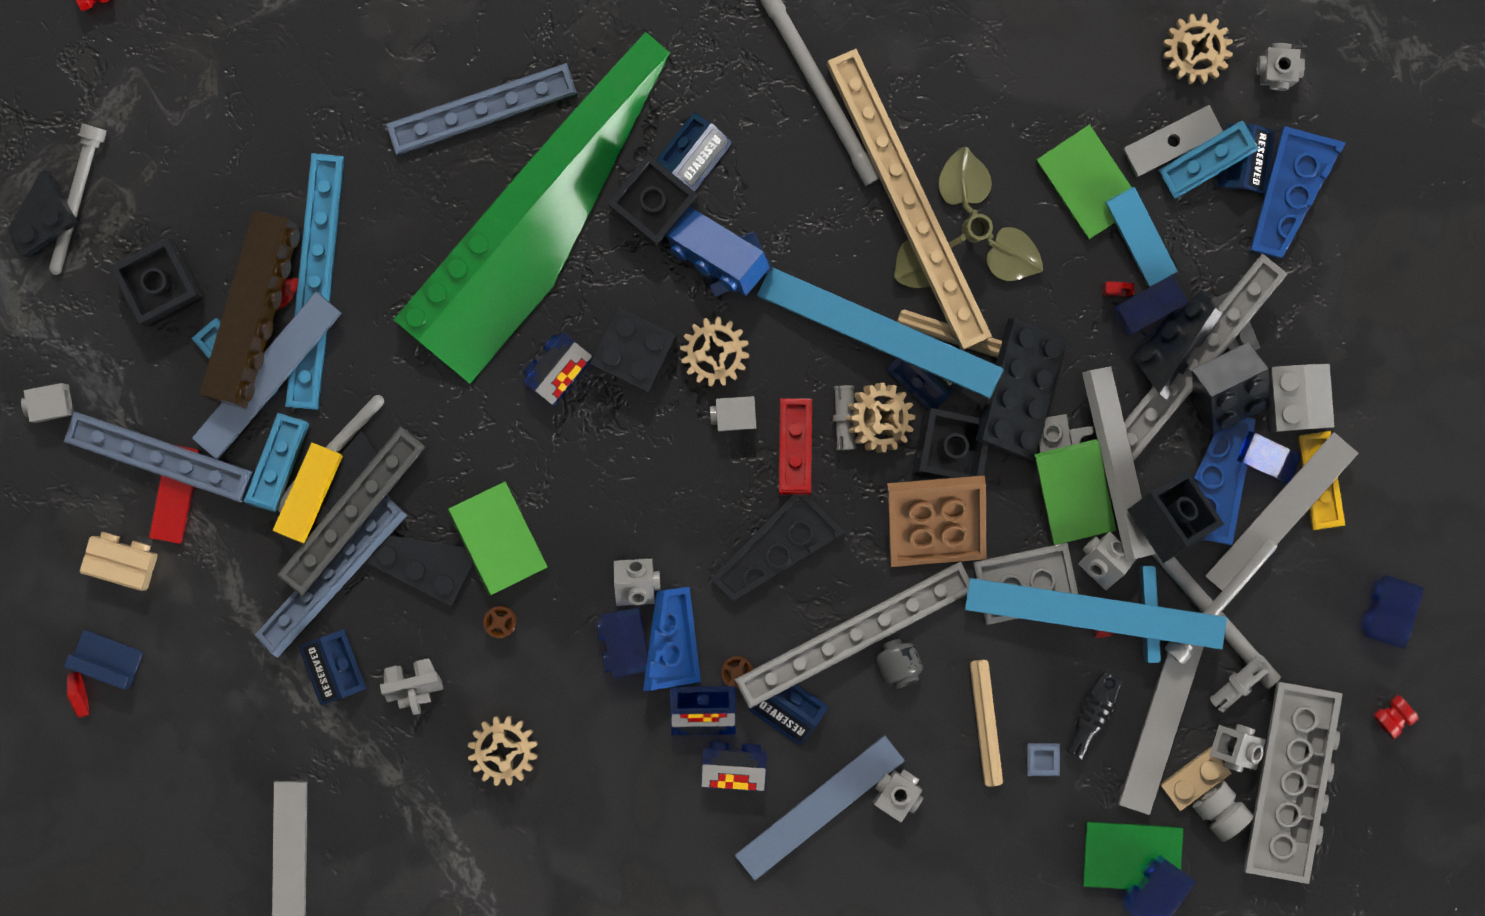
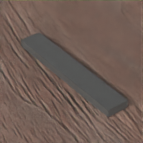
(351, 510)

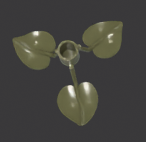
(968, 181)

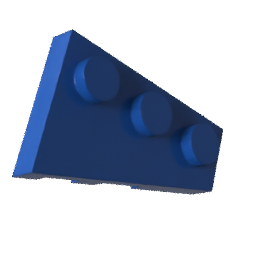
(672, 643)

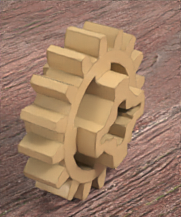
(1208, 54)
(700, 355)
(867, 417)
(500, 736)

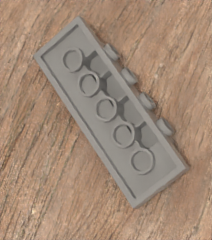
(1293, 782)

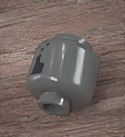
(899, 663)

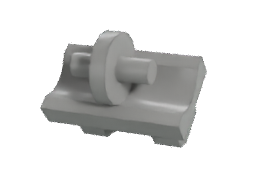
(411, 690)

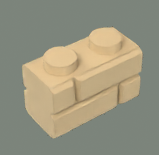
(119, 562)

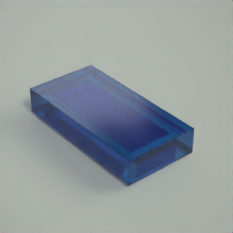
(1268, 457)

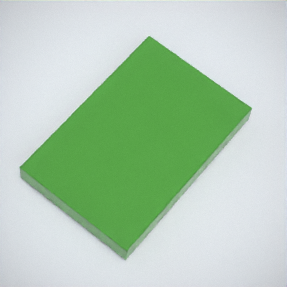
(1084, 179)
(1075, 492)
(497, 538)

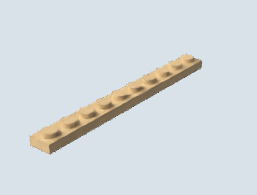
(908, 199)

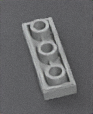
(1189, 131)

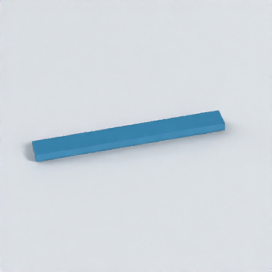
(316, 269)
(880, 333)
(1096, 613)

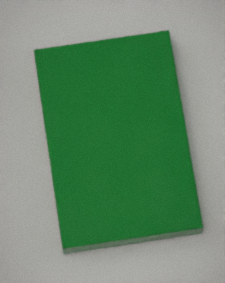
(1120, 852)

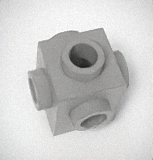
(1272, 74)
(1105, 560)
(635, 582)
(1238, 747)
(898, 806)

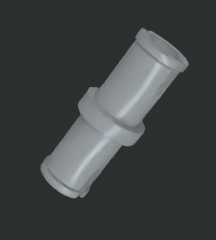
(844, 396)
(1240, 684)

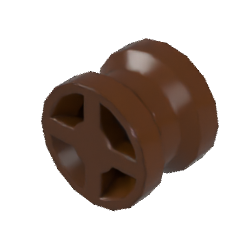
(495, 624)
(740, 666)

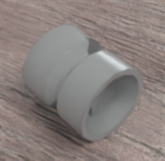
(1224, 813)

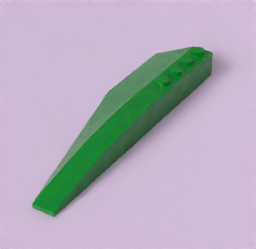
(529, 230)

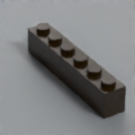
(250, 310)

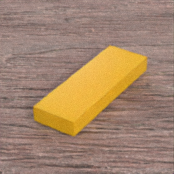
(307, 493)
(1328, 508)

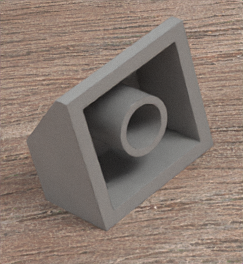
(1300, 397)

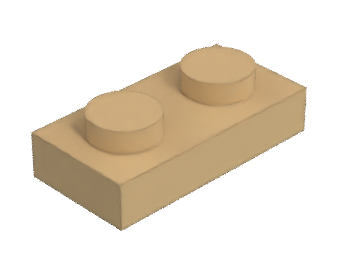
(1194, 779)

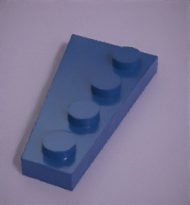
(1293, 183)
(1223, 477)

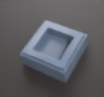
(1043, 759)

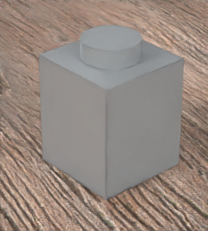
(47, 403)
(734, 414)

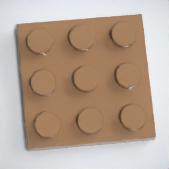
(937, 521)

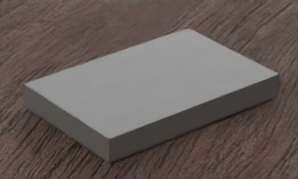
(1037, 568)

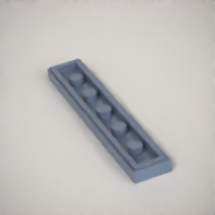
(481, 109)
(278, 364)
(158, 456)
(301, 609)
(819, 807)

